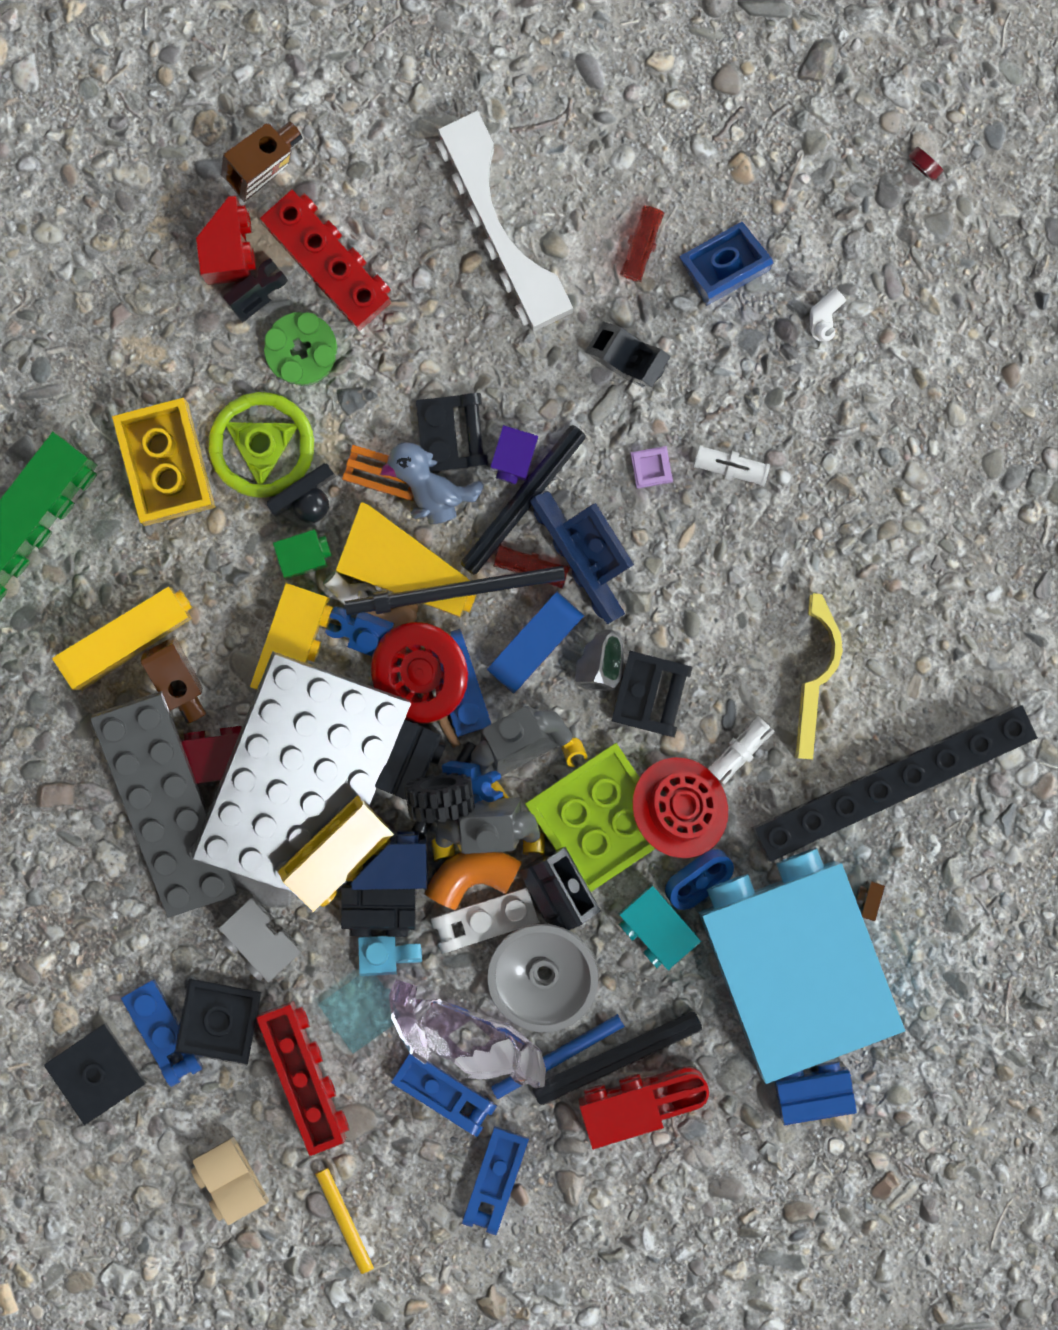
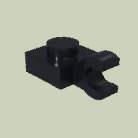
(251, 293)

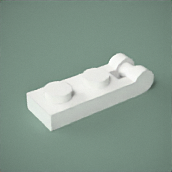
(486, 920)

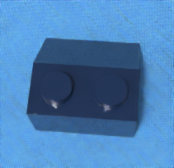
(397, 866)

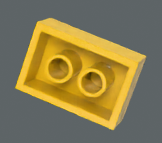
(163, 462)

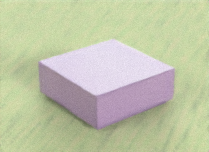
(651, 467)

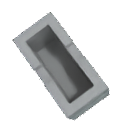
(258, 941)

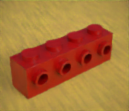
(326, 260)
(302, 1078)

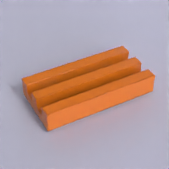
(353, 463)

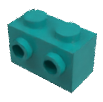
(658, 928)

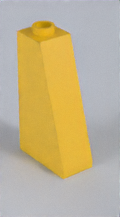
(396, 562)
(123, 638)

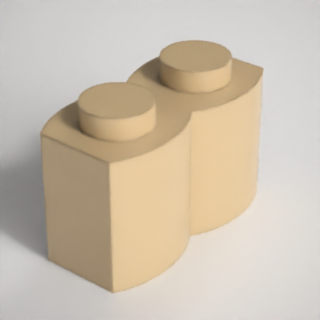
(230, 1181)

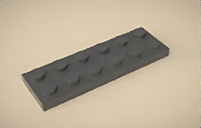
(161, 801)

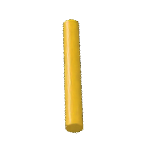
(344, 1221)

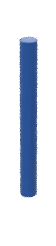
(565, 1052)

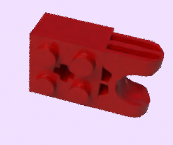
(640, 1104)

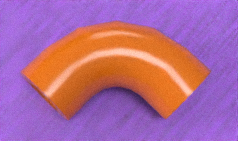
(471, 869)

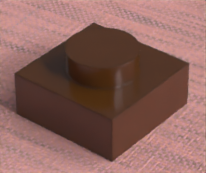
(869, 899)

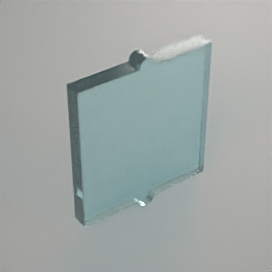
(359, 1011)

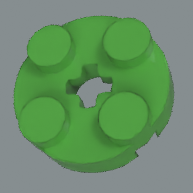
(280, 342)

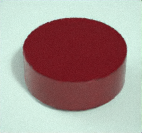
(925, 164)

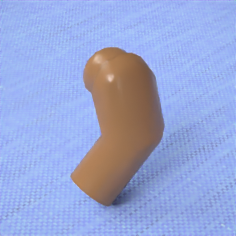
(399, 615)

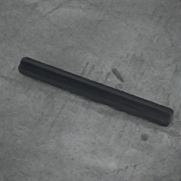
(521, 502)
(618, 1057)

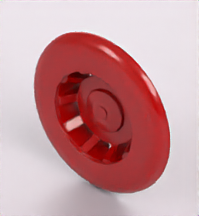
(421, 670)
(682, 806)

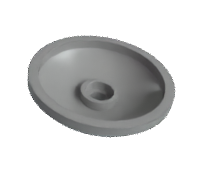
(538, 1000)

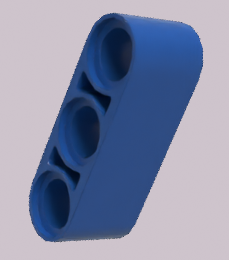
(535, 642)

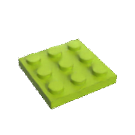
(594, 816)

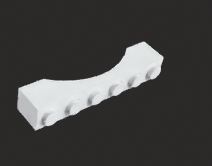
(537, 289)

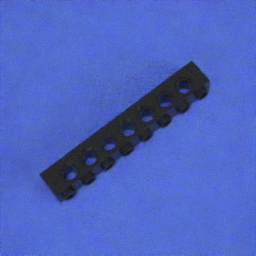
(894, 782)

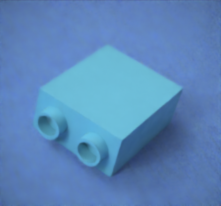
(799, 966)

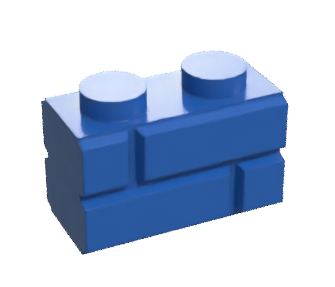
(816, 1094)

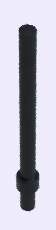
(383, 602)

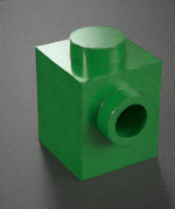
(302, 553)

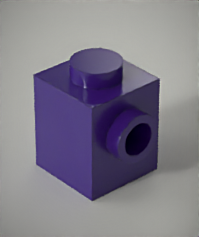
(513, 455)

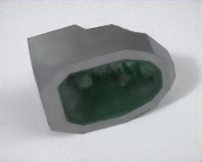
(601, 662)

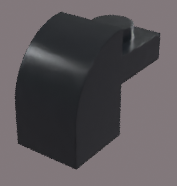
(627, 355)

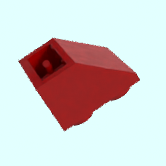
(223, 245)

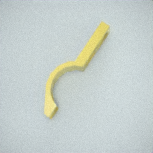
(810, 690)

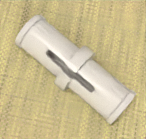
(707, 458)
(741, 750)

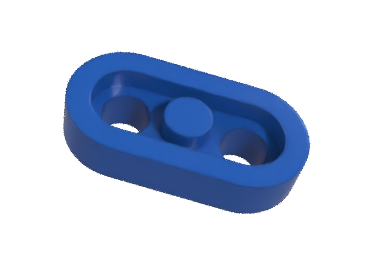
(691, 883)

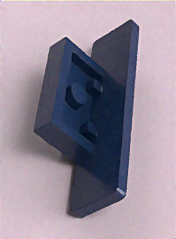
(589, 549)

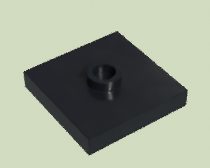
(217, 1022)
(95, 1074)

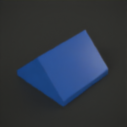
(726, 263)

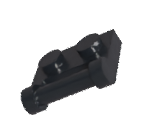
(438, 431)
(639, 691)

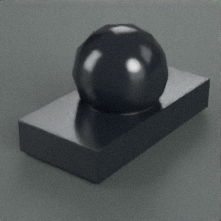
(305, 496)

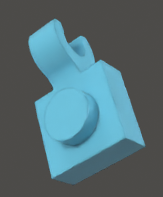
(381, 955)

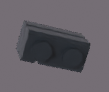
(410, 758)
(559, 890)
(378, 910)

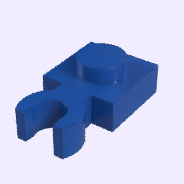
(363, 631)
(480, 783)

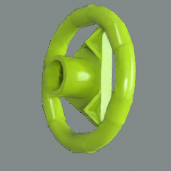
(261, 444)

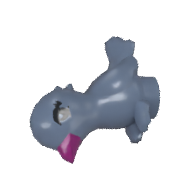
(432, 493)

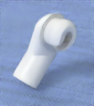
(821, 315)
(346, 591)

